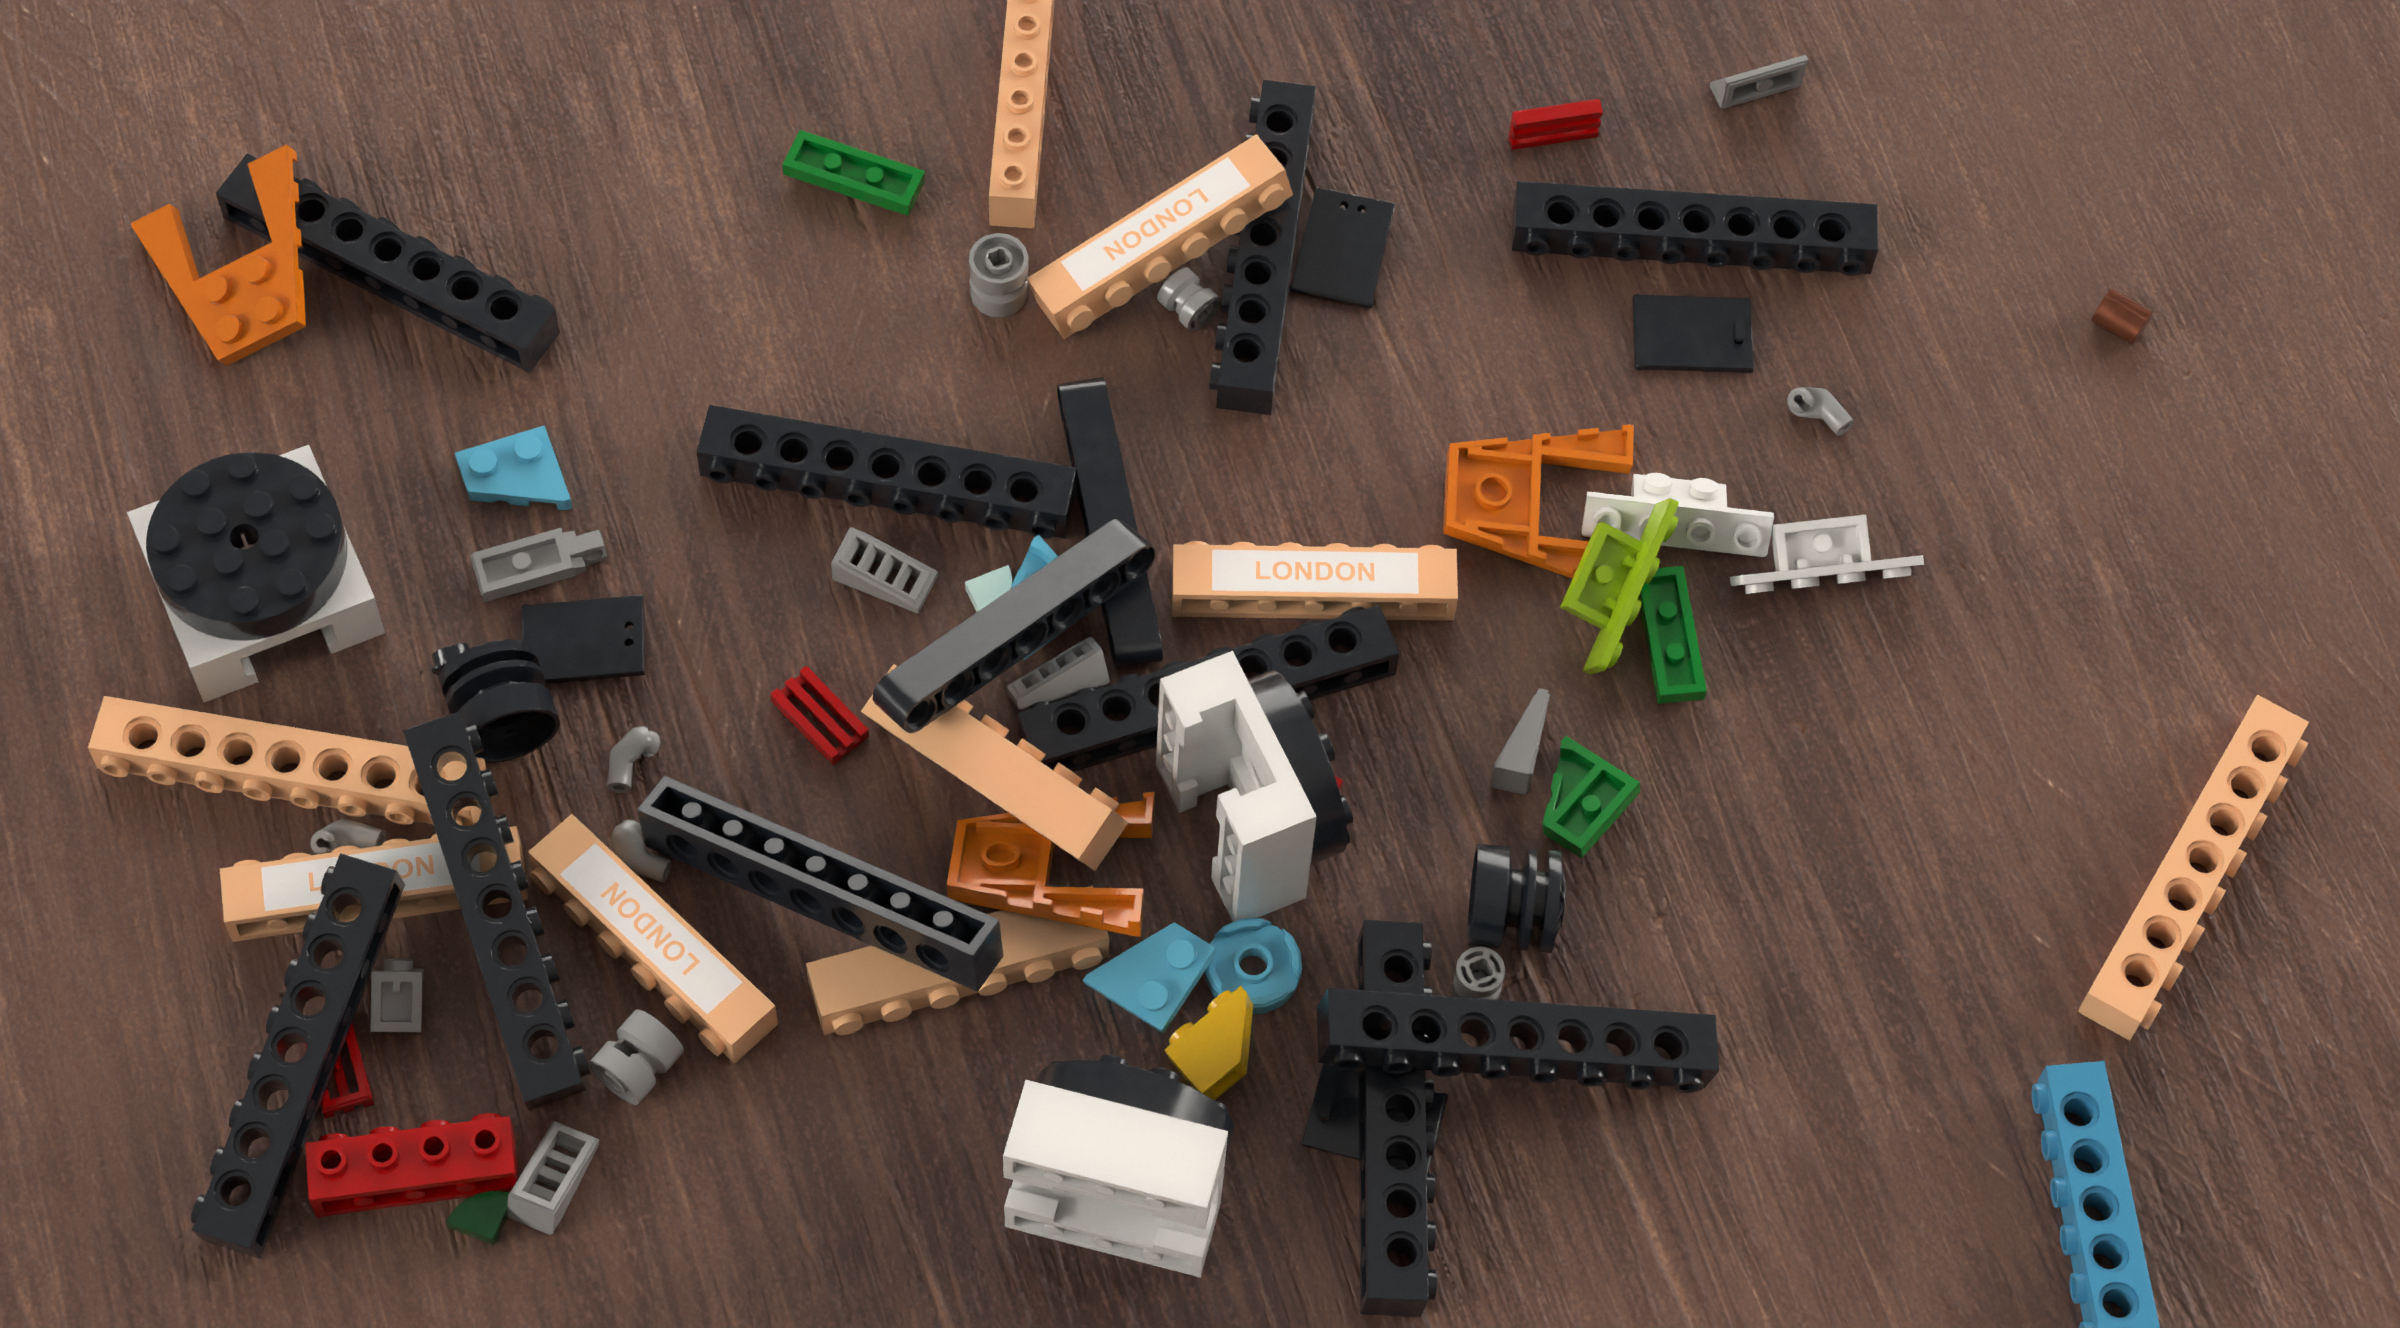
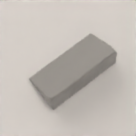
(1759, 82)

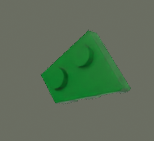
(1585, 798)

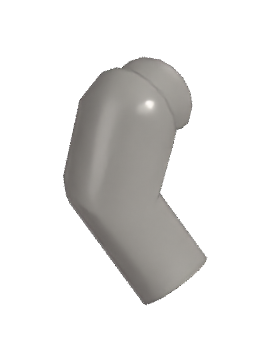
(1820, 404)
(625, 752)
(346, 833)
(632, 851)

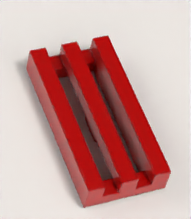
(1555, 124)
(795, 687)
(346, 1100)

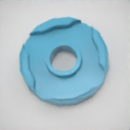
(1262, 940)

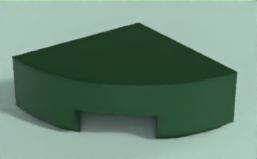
(481, 1216)

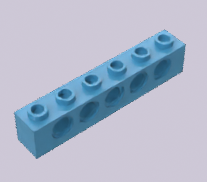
(2087, 1092)

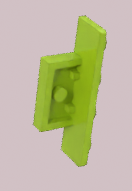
(1611, 579)

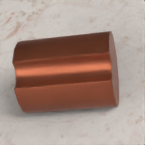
(2122, 316)

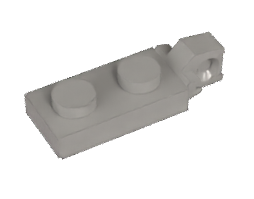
(535, 561)

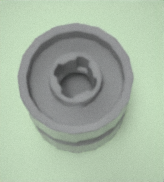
(998, 275)
(639, 1053)

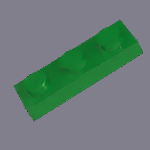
(854, 172)
(1672, 637)

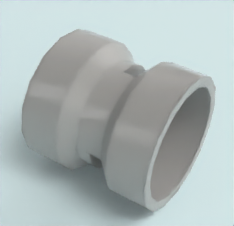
(1189, 299)
(1477, 984)

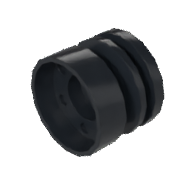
(505, 697)
(1515, 898)

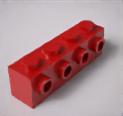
(411, 1165)

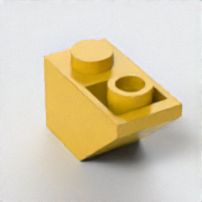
(1216, 1047)

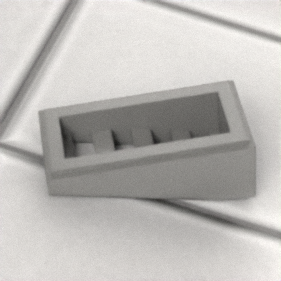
(875, 550)
(1062, 676)
(1517, 759)
(540, 1206)

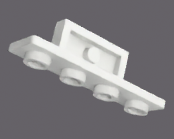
(1701, 514)
(1823, 549)

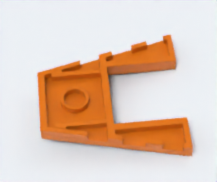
(252, 297)
(1496, 491)
(1008, 868)

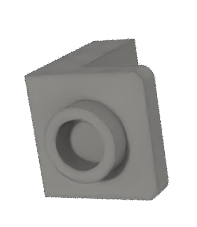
(396, 996)

